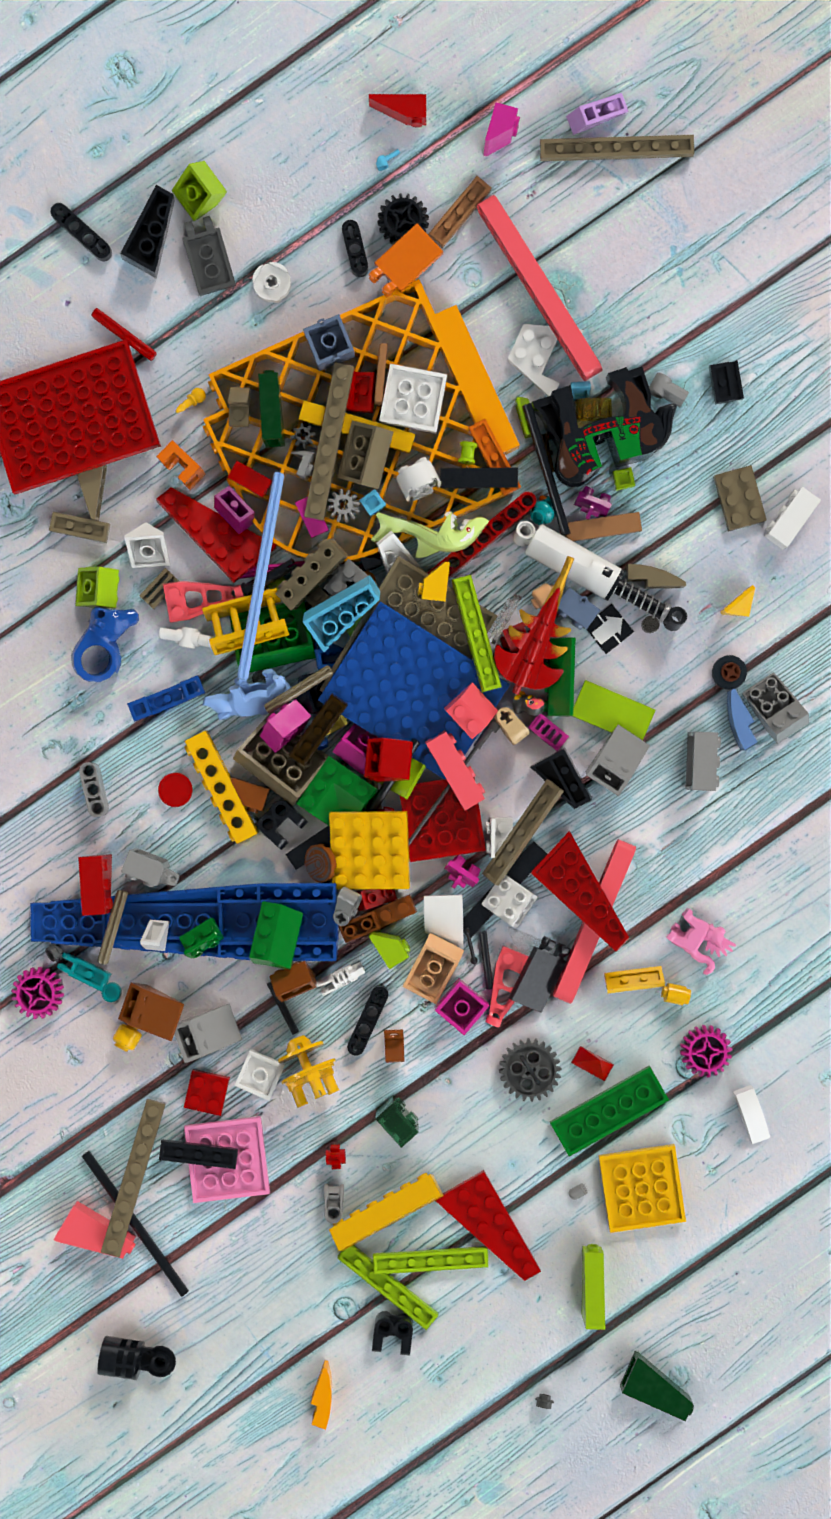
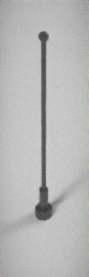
(491, 727)

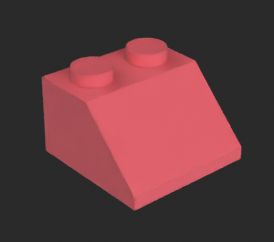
(471, 710)

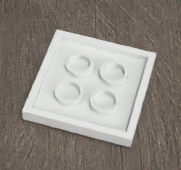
(413, 398)

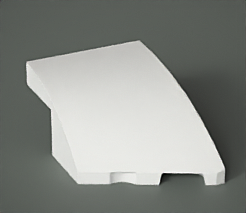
(444, 917)

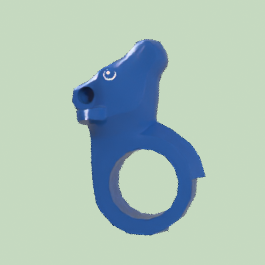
(104, 629)

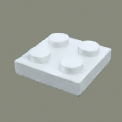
(259, 1075)

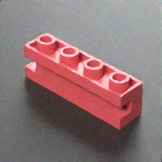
(454, 769)

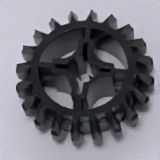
(396, 215)

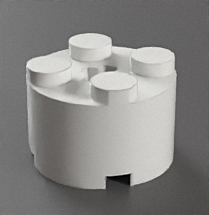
(418, 479)

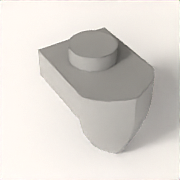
(307, 463)

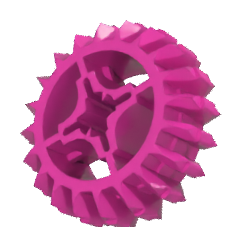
(45, 995)
(708, 1066)

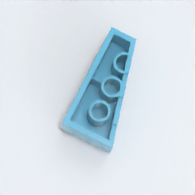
(340, 612)

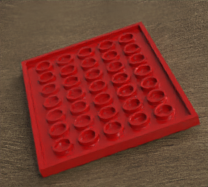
(73, 417)

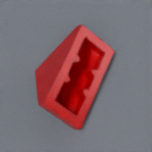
(592, 1063)

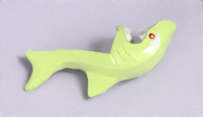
(430, 541)

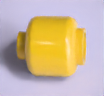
(126, 1037)

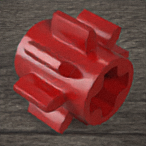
(335, 1156)

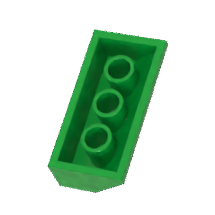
(561, 693)

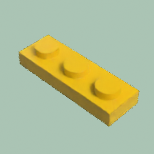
(634, 979)

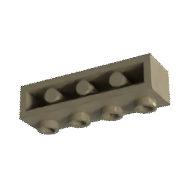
(311, 574)

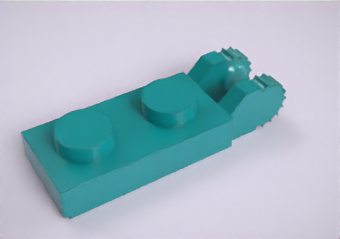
(85, 972)

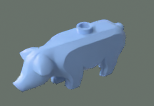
(247, 699)

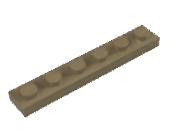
(522, 832)

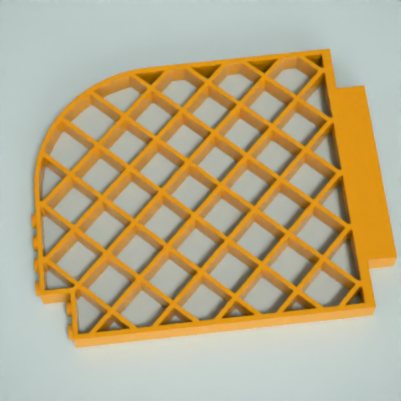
(463, 363)

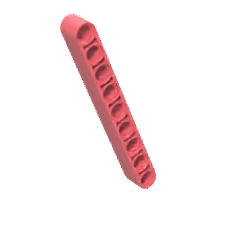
(586, 938)

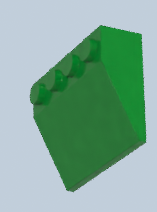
(284, 650)

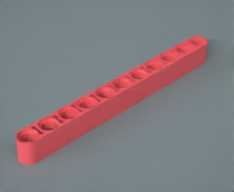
(539, 288)

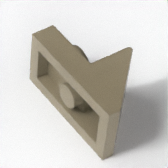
(239, 407)

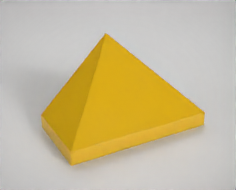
(740, 605)

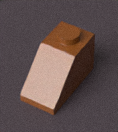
(251, 794)

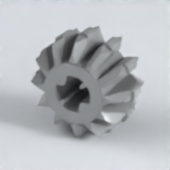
(351, 504)

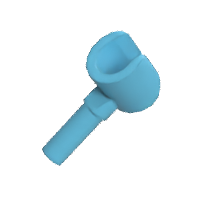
(382, 160)

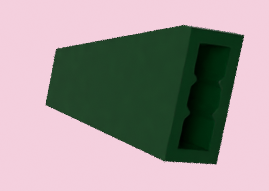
(271, 409)
(654, 1388)

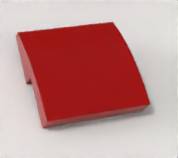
(362, 392)

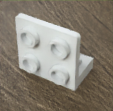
(498, 830)
(509, 901)

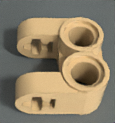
(514, 729)

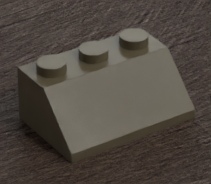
(365, 454)

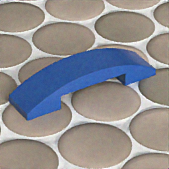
(166, 698)

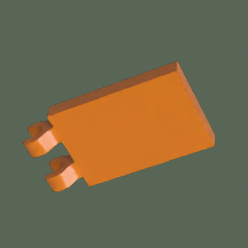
(406, 260)

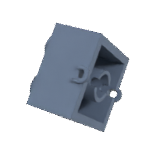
(329, 342)
(573, 607)

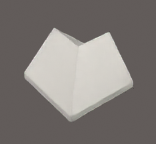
(147, 547)

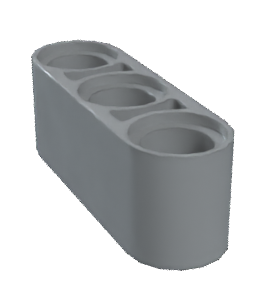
(87, 782)

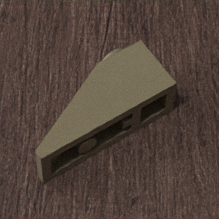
(92, 487)

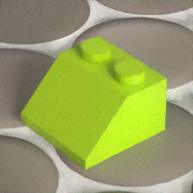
(198, 189)
(97, 587)
(390, 947)

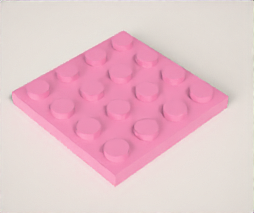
(251, 1171)

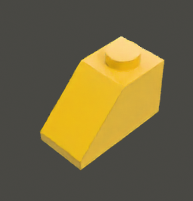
(435, 584)

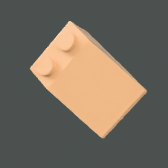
(433, 968)

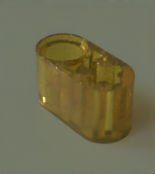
(593, 409)

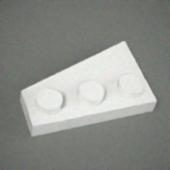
(390, 548)

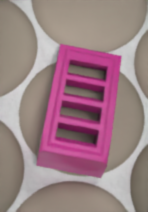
(535, 722)

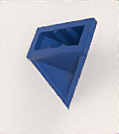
(328, 657)

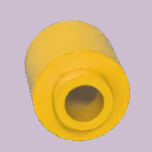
(676, 994)

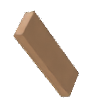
(381, 371)

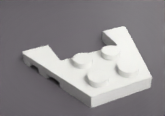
(532, 354)

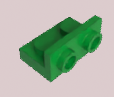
(200, 938)

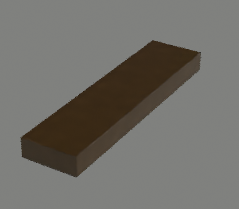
(318, 729)

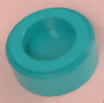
(112, 992)

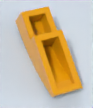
(322, 1397)

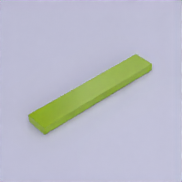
(476, 633)
(430, 1260)
(389, 1287)

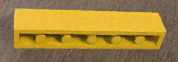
(386, 1212)

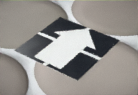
(609, 629)

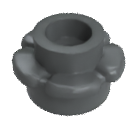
(54, 952)
(544, 1401)

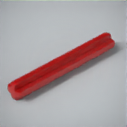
(124, 334)

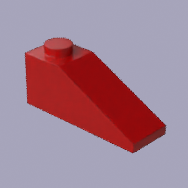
(405, 108)

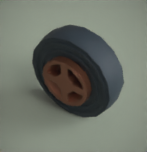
(733, 666)

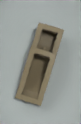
(653, 577)

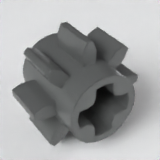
(298, 433)

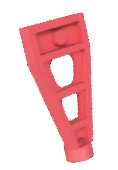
(177, 603)
(510, 960)

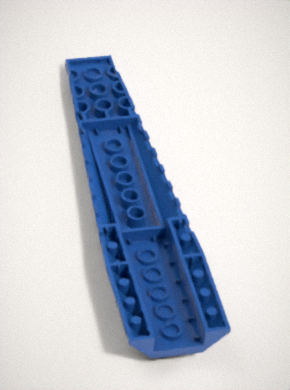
(232, 907)

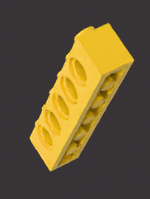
(192, 747)

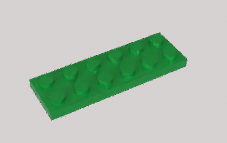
(609, 1111)

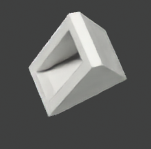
(155, 935)

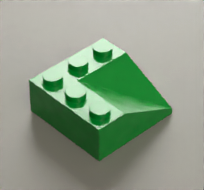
(336, 790)

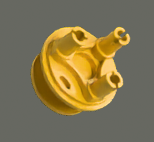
(309, 1074)

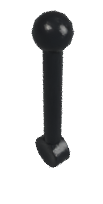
(467, 930)

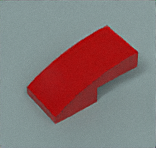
(250, 479)

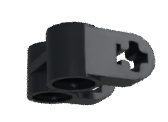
(277, 819)
(393, 1329)

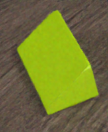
(519, 402)

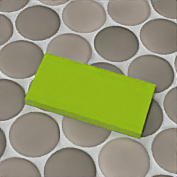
(608, 709)

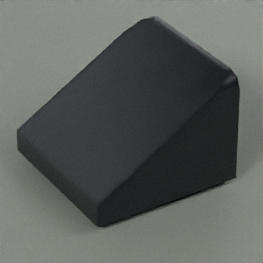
(371, 563)

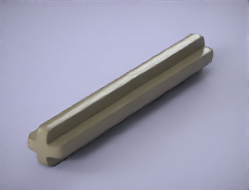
(298, 689)
(112, 927)

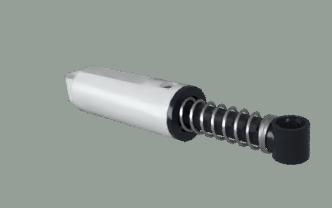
(592, 571)

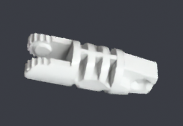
(340, 978)

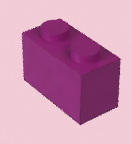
(233, 509)

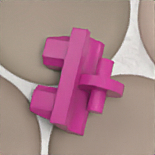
(460, 875)

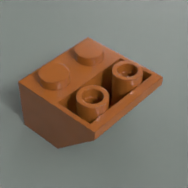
(294, 981)

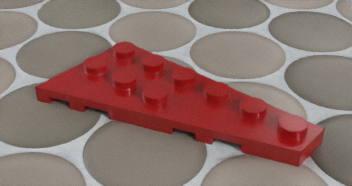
(213, 534)
(574, 884)
(483, 1214)

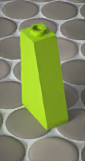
(593, 1287)

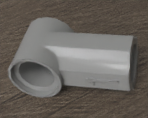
(663, 387)

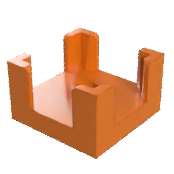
(174, 454)

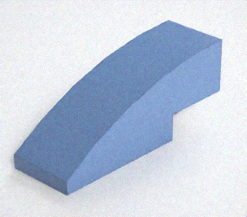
(739, 720)

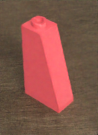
(88, 1230)

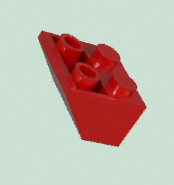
(388, 759)

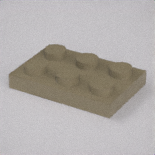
(739, 498)

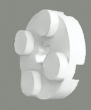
(282, 279)

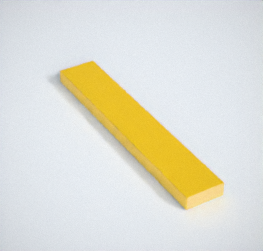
(314, 414)

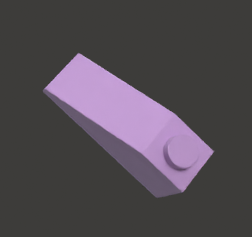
(596, 113)

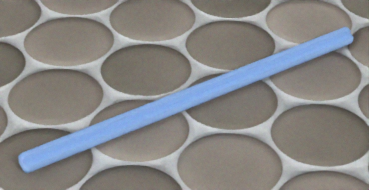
(260, 576)

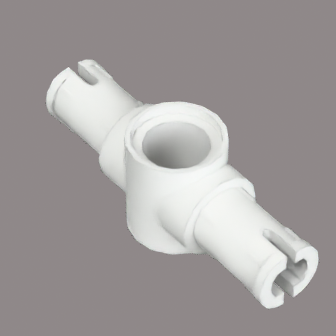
(185, 637)

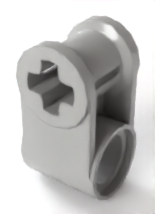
(346, 906)
(333, 1199)

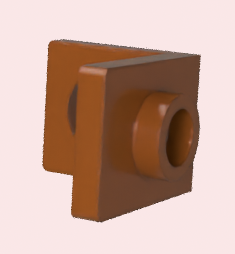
(394, 1046)

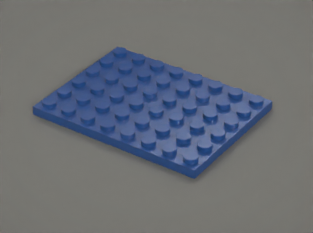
(402, 681)

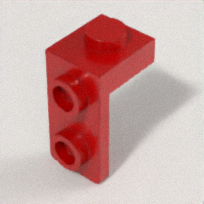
(375, 897)

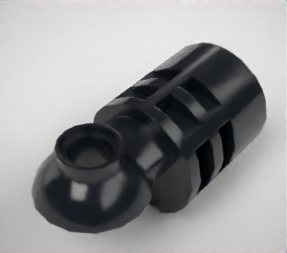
(128, 1357)

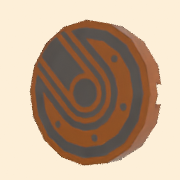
(320, 863)

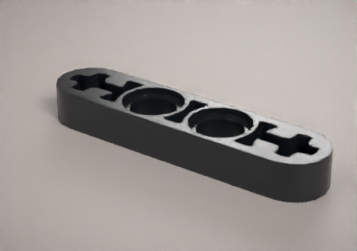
(81, 231)
(366, 1019)

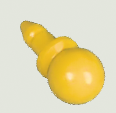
(197, 396)

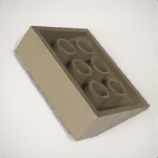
(278, 769)

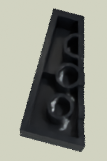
(149, 234)

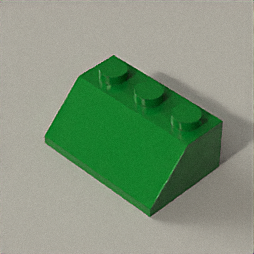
(276, 935)

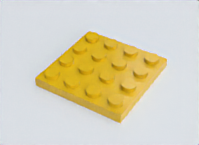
(370, 849)
(642, 1188)

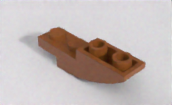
(378, 918)

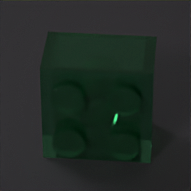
(397, 1120)

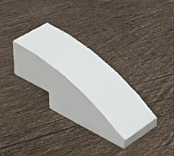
(751, 1114)

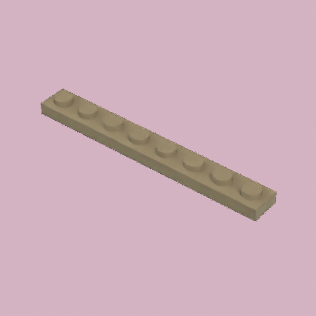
(616, 148)
(329, 441)
(133, 1178)

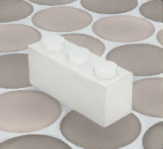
(791, 517)

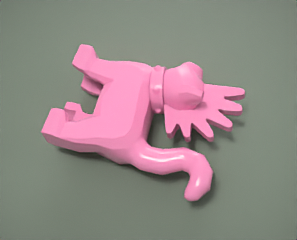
(694, 936)

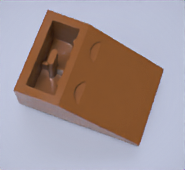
(151, 1010)

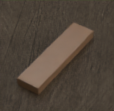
(459, 211)
(604, 527)

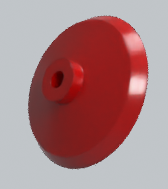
(175, 789)

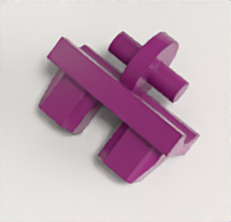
(591, 504)

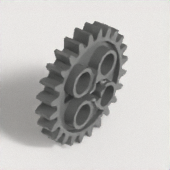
(544, 1061)

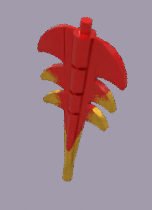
(527, 666)

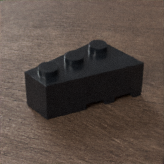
(563, 773)

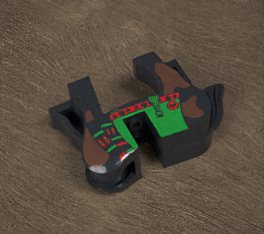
(629, 436)

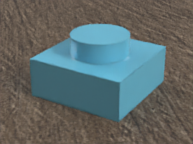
(580, 390)
(372, 502)

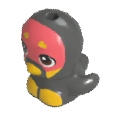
(528, 703)

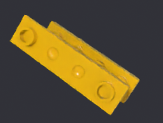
(233, 641)

